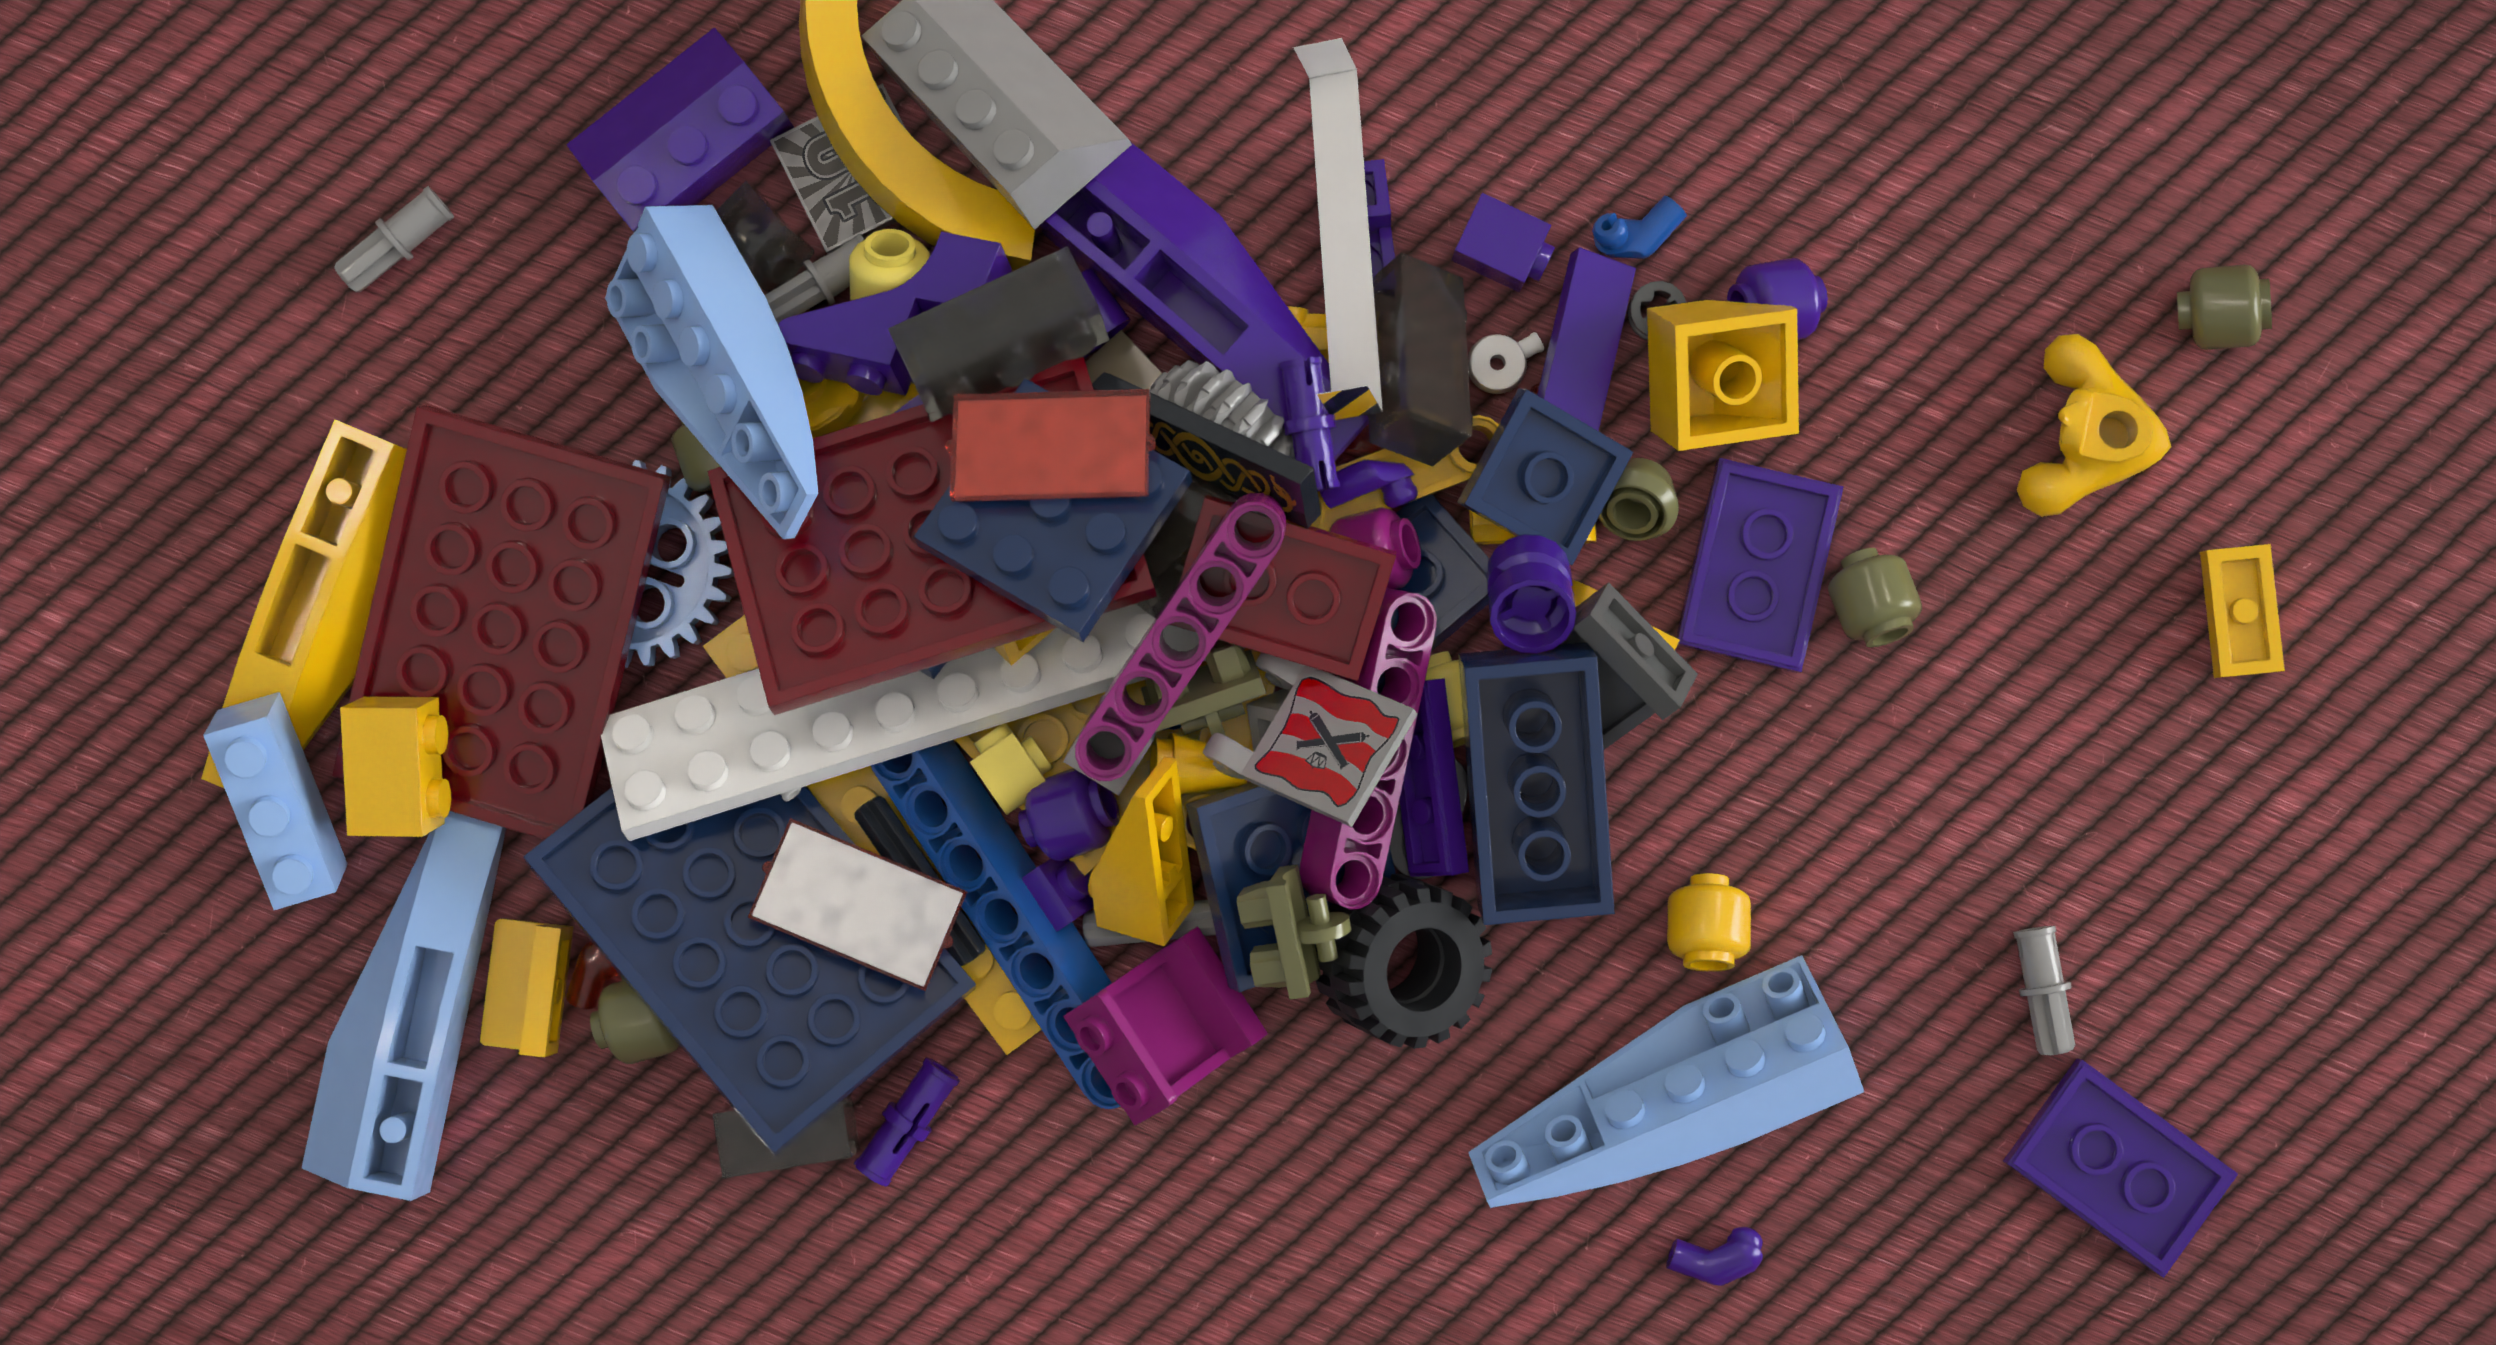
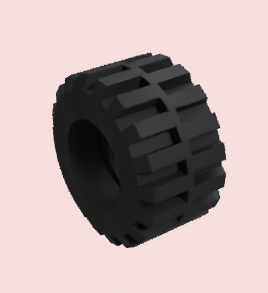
(1442, 979)

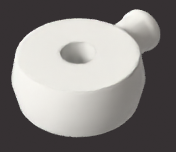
(1512, 355)

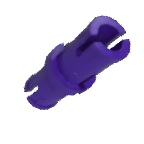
(1309, 419)
(906, 1122)

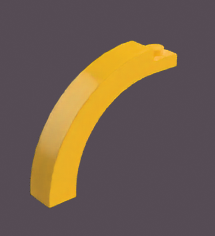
(883, 154)

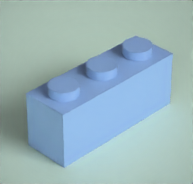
(276, 800)

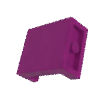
(1164, 1026)

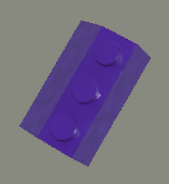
(681, 131)

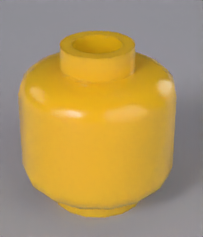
(1709, 923)

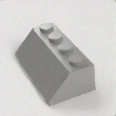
(997, 100)

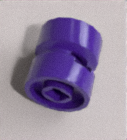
(1530, 594)

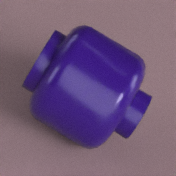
(1787, 284)
(1068, 815)

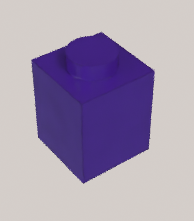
(1504, 244)

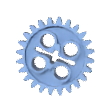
(697, 565)

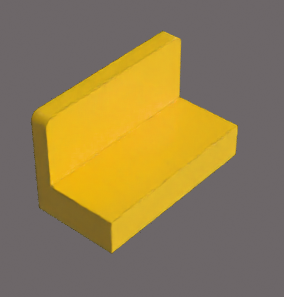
(526, 986)

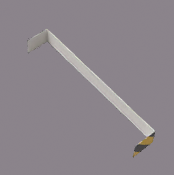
(1343, 231)

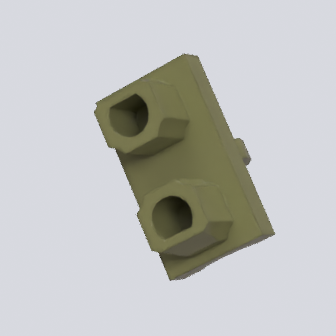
(1213, 691)
(1293, 958)

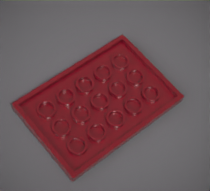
(853, 588)
(513, 604)

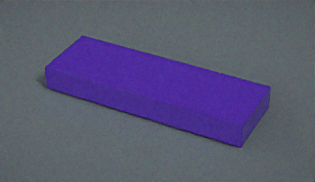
(1586, 335)
(1431, 792)

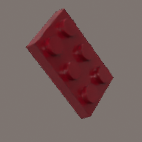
(1312, 599)

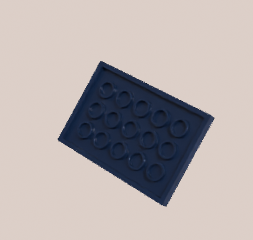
(754, 1008)

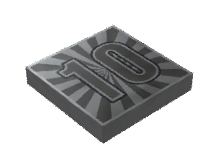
(825, 186)

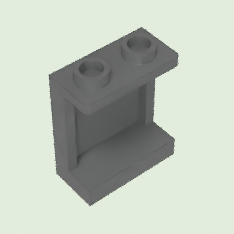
(1635, 663)

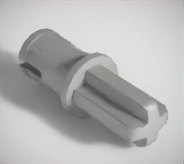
(393, 240)
(818, 282)
(2045, 990)

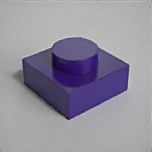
(1060, 891)

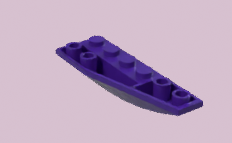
(1187, 277)

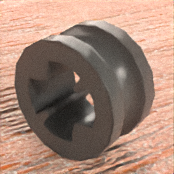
(1644, 297)

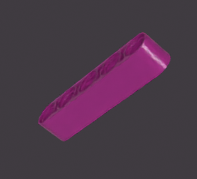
(1175, 668)
(1365, 845)

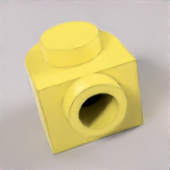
(1009, 766)

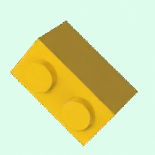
(394, 766)

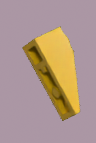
(1145, 870)

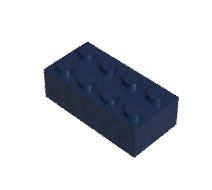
(1536, 784)

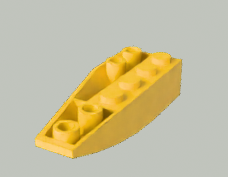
(321, 585)

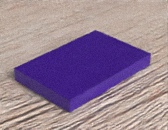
(1759, 565)
(2120, 1167)

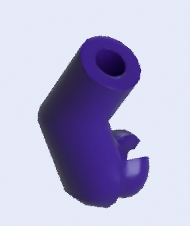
(1373, 475)
(1721, 1265)

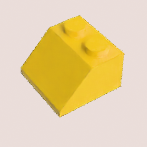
(1722, 372)

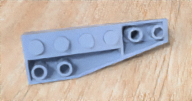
(717, 356)
(405, 1022)
(1680, 1092)

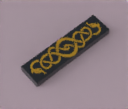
(1227, 457)

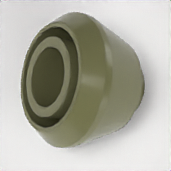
(1641, 502)

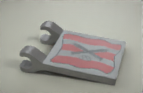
(1322, 744)

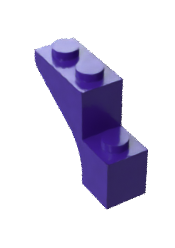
(853, 337)

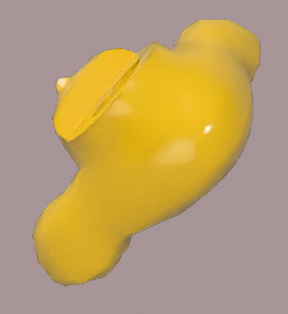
(2103, 430)

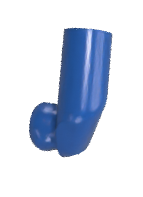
(1637, 237)

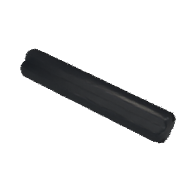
(896, 844)

